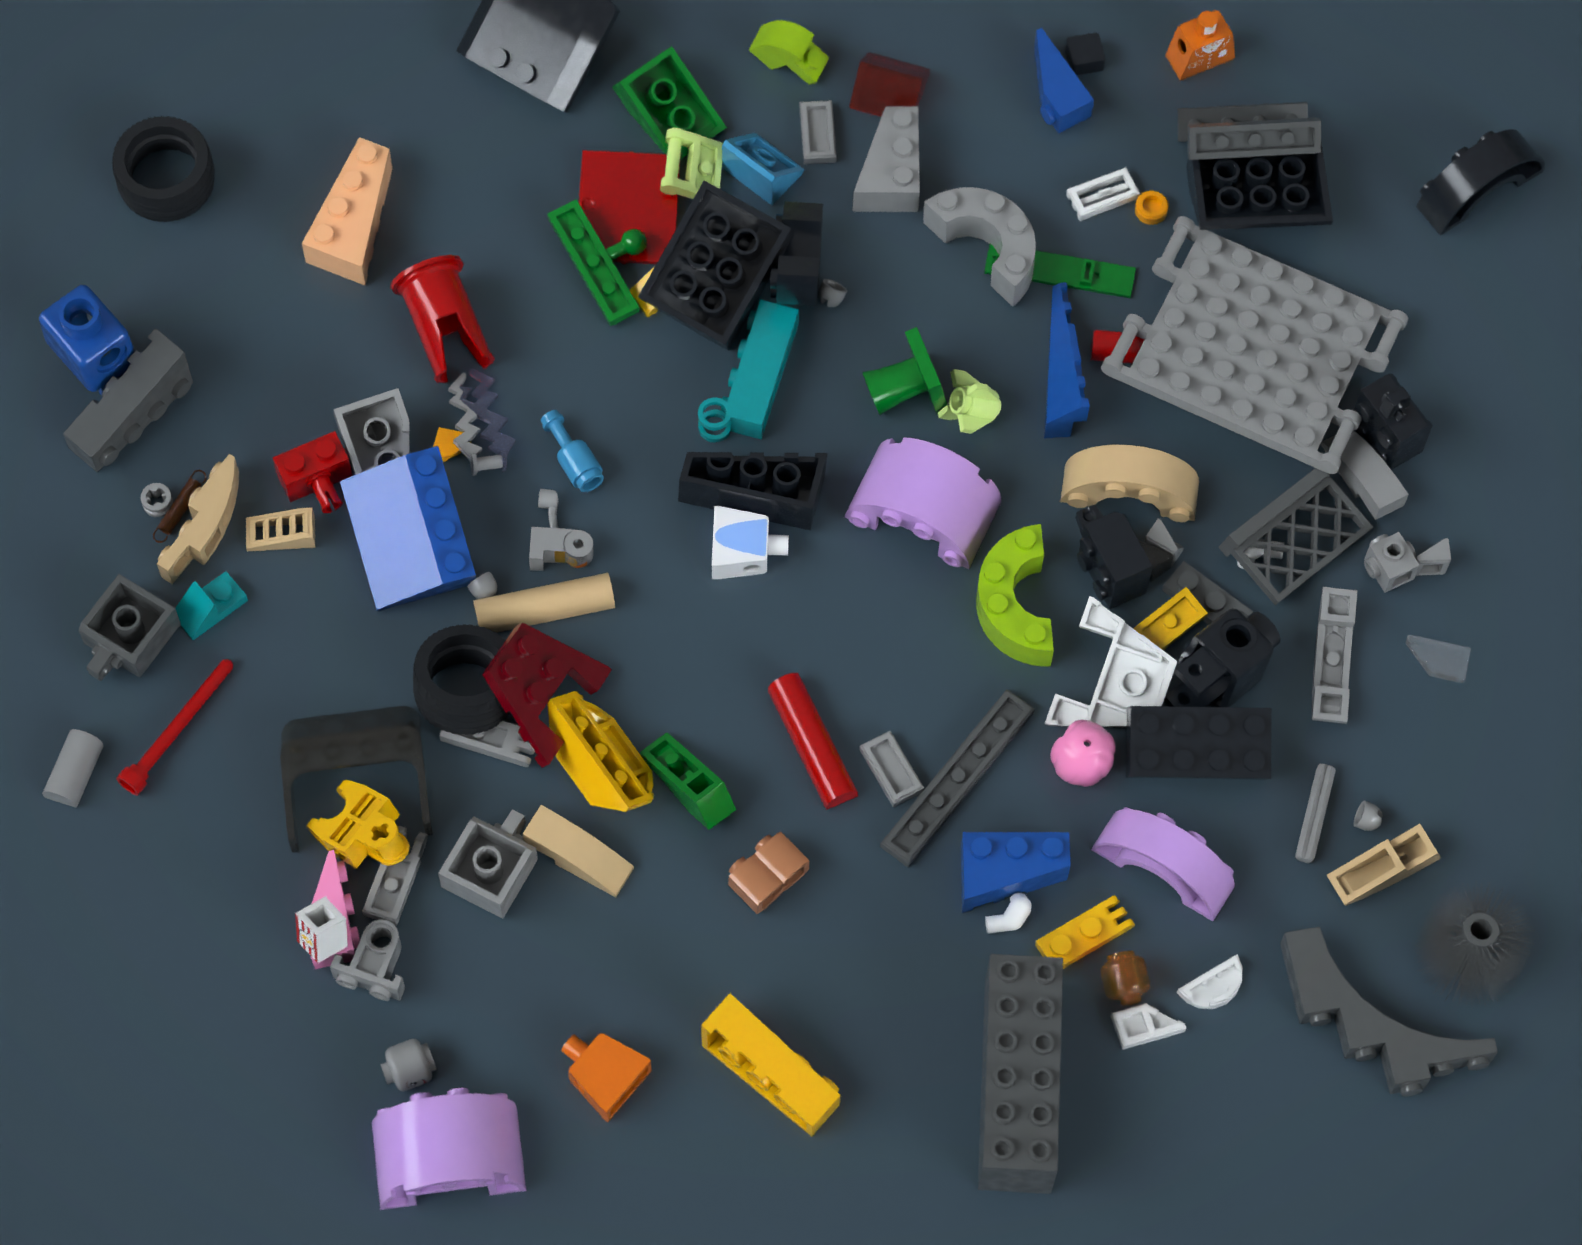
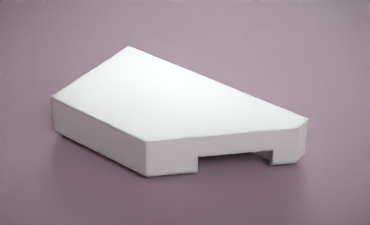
(1144, 1025)

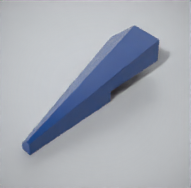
(1065, 381)

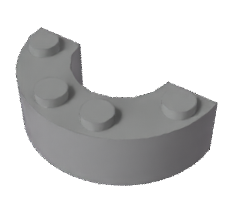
(994, 220)

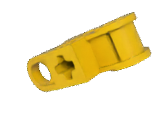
(362, 828)

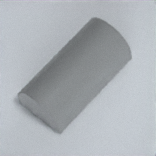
(73, 768)

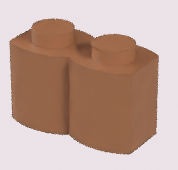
(768, 871)

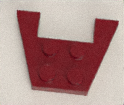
(527, 676)

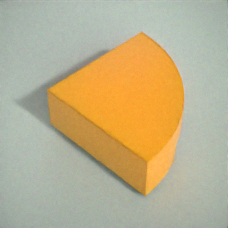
(444, 441)

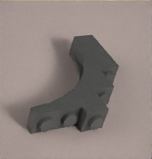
(1363, 1030)

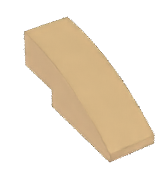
(577, 851)
(1384, 865)

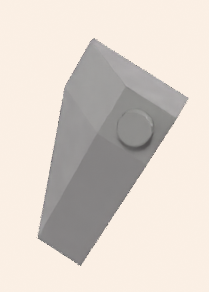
(374, 430)

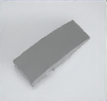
(1369, 476)

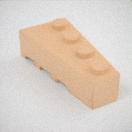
(350, 216)

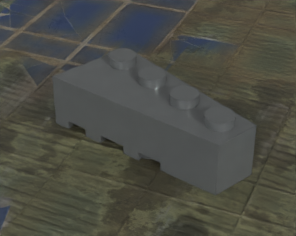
(130, 402)

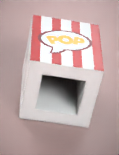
(321, 929)

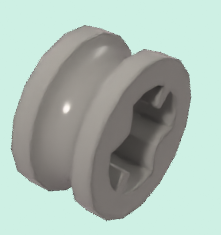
(155, 490)

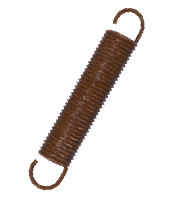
(178, 507)

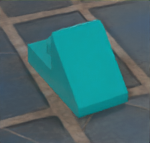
(208, 605)

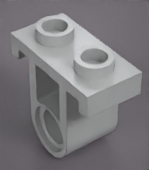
(373, 965)

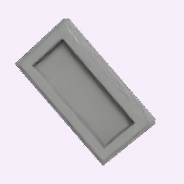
(817, 132)
(891, 769)

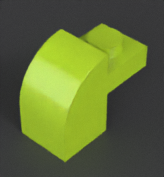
(791, 45)

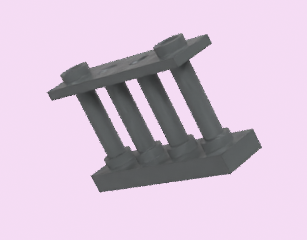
(1249, 130)

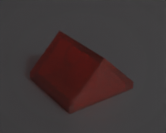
(887, 83)

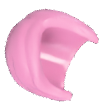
(1079, 763)

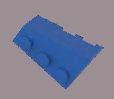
(1010, 863)

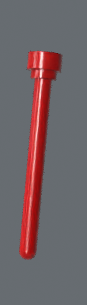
(134, 777)

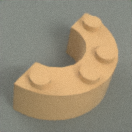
(1132, 473)

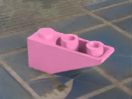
(331, 887)

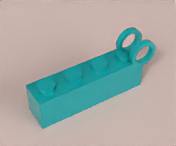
(757, 377)

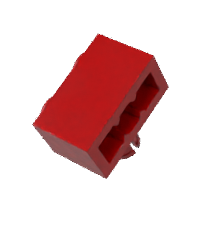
(314, 470)

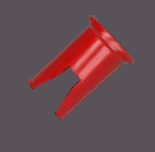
(440, 308)

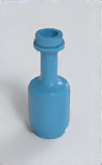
(574, 455)

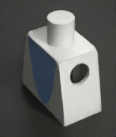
(743, 543)

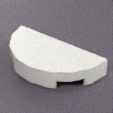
(1215, 986)

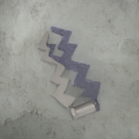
(501, 443)

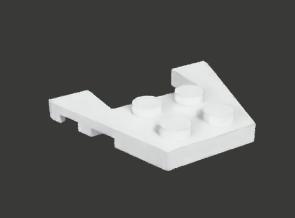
(1131, 676)

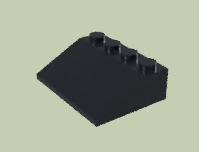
(1260, 191)
(716, 265)

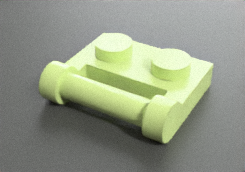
(703, 163)

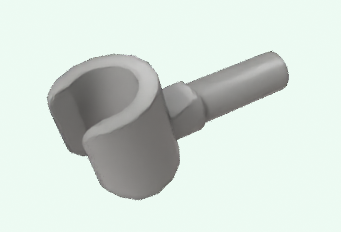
(549, 500)

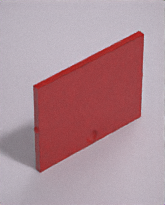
(624, 194)

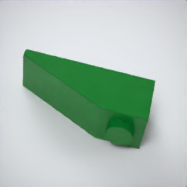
(689, 780)

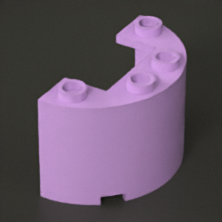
(928, 493)
(447, 1146)

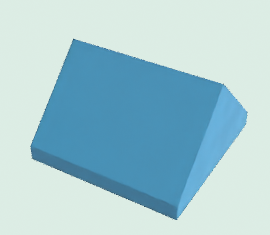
(759, 166)

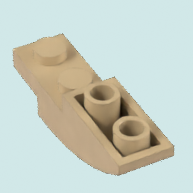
(211, 513)

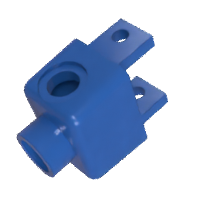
(85, 342)

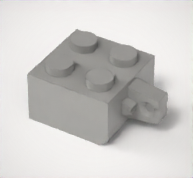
(489, 863)

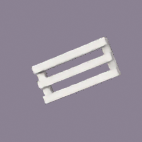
(1107, 204)

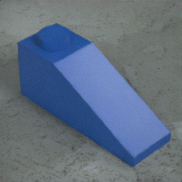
(1061, 92)

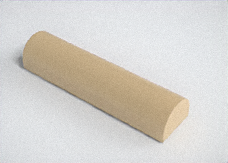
(545, 603)

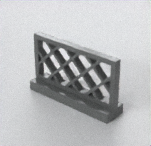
(1273, 517)

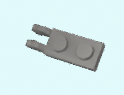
(394, 883)

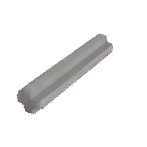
(1315, 813)

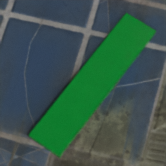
(1077, 272)

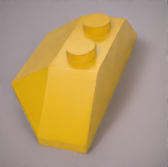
(599, 755)

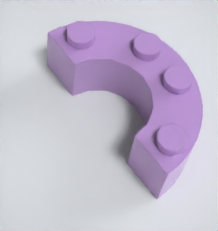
(1171, 854)

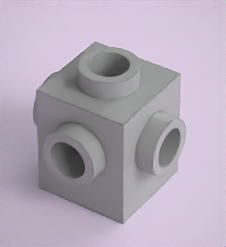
(1391, 561)

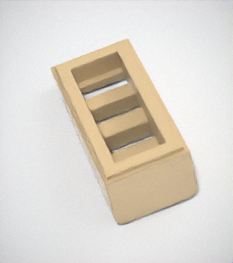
(291, 541)

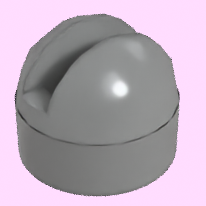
(832, 292)
(483, 586)
(1368, 816)

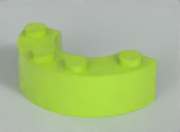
(999, 613)

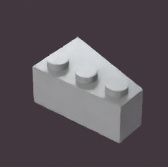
(892, 165)

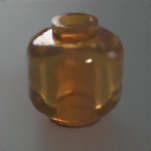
(1125, 977)

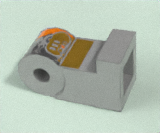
(560, 546)

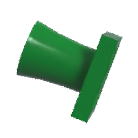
(906, 379)

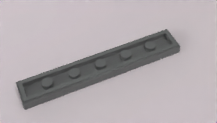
(957, 778)

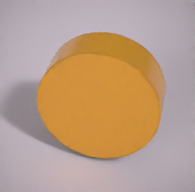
(1151, 207)

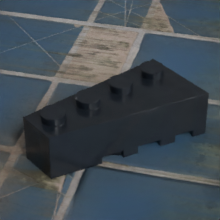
(773, 486)

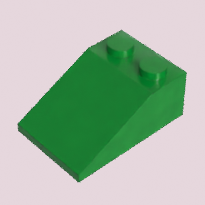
(667, 97)

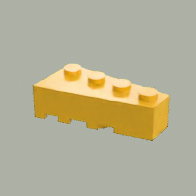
(769, 1065)

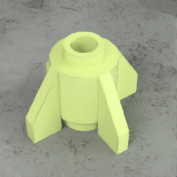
(970, 403)

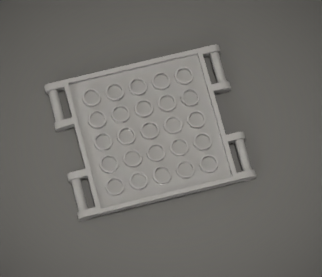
(1255, 346)

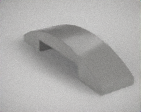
(1333, 655)

